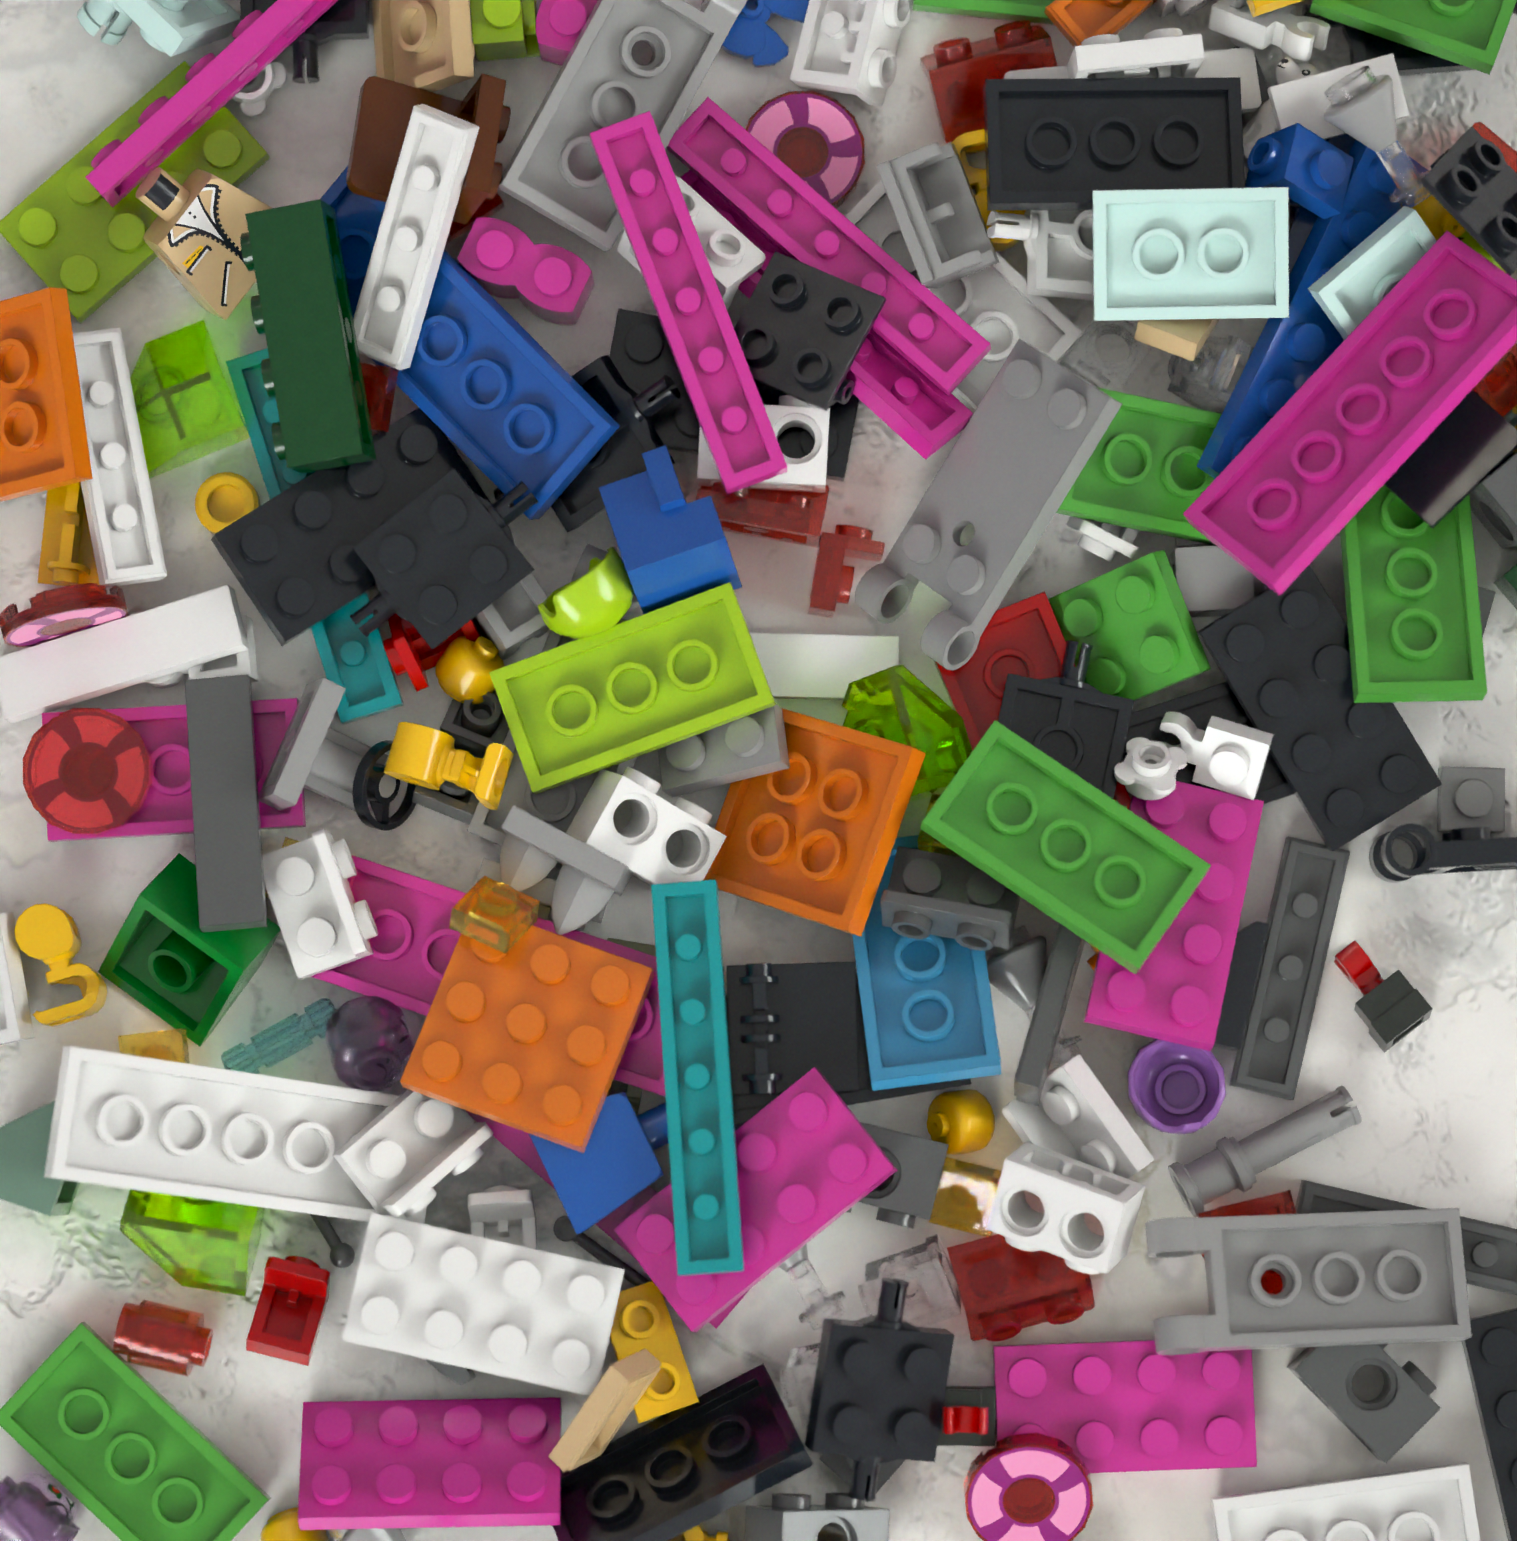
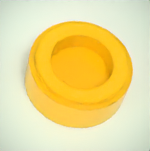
(224, 500)

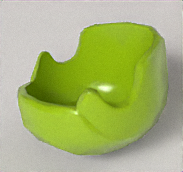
(592, 601)

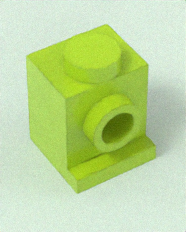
(504, 29)

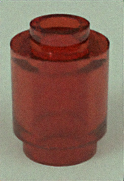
(162, 1337)

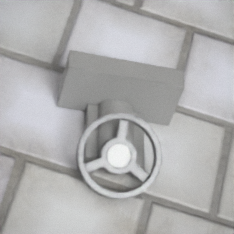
(333, 764)

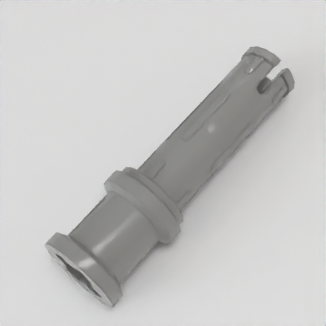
(1237, 1163)

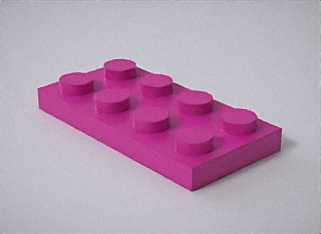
(169, 800)
(1185, 977)
(797, 1173)
(1128, 1405)
(429, 1463)

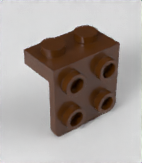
(383, 123)

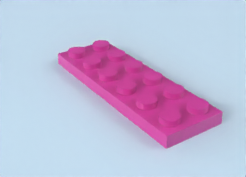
(1361, 414)
(418, 944)

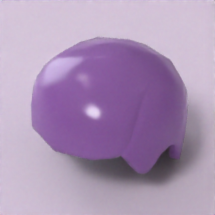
(1175, 1086)

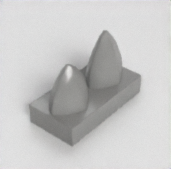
(584, 880)

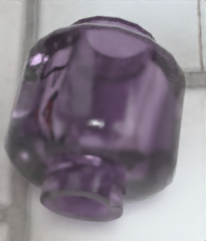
(369, 1043)
(35, 1510)

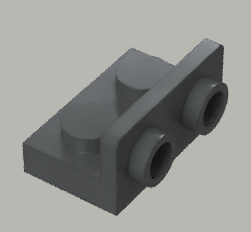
(947, 899)

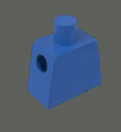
(614, 1164)

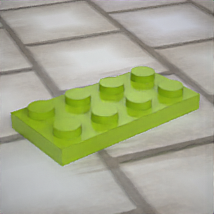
(95, 249)
(632, 688)

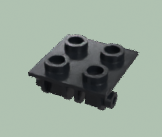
(1479, 194)
(805, 331)
(1453, 459)
(791, 1021)

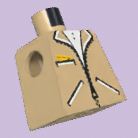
(200, 235)

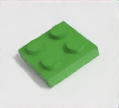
(1136, 628)

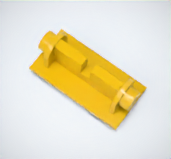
(66, 540)
(644, 1323)

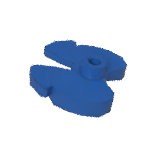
(754, 38)

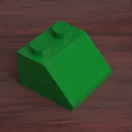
(173, 965)

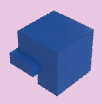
(665, 543)

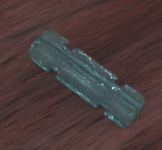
(280, 1039)

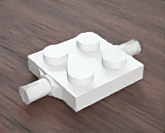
(1056, 249)

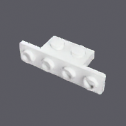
(1158, 55)

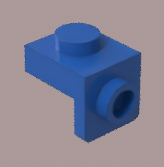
(1305, 164)

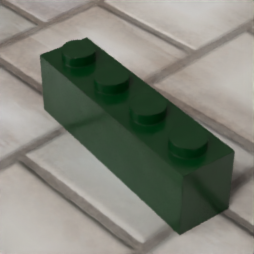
(308, 337)

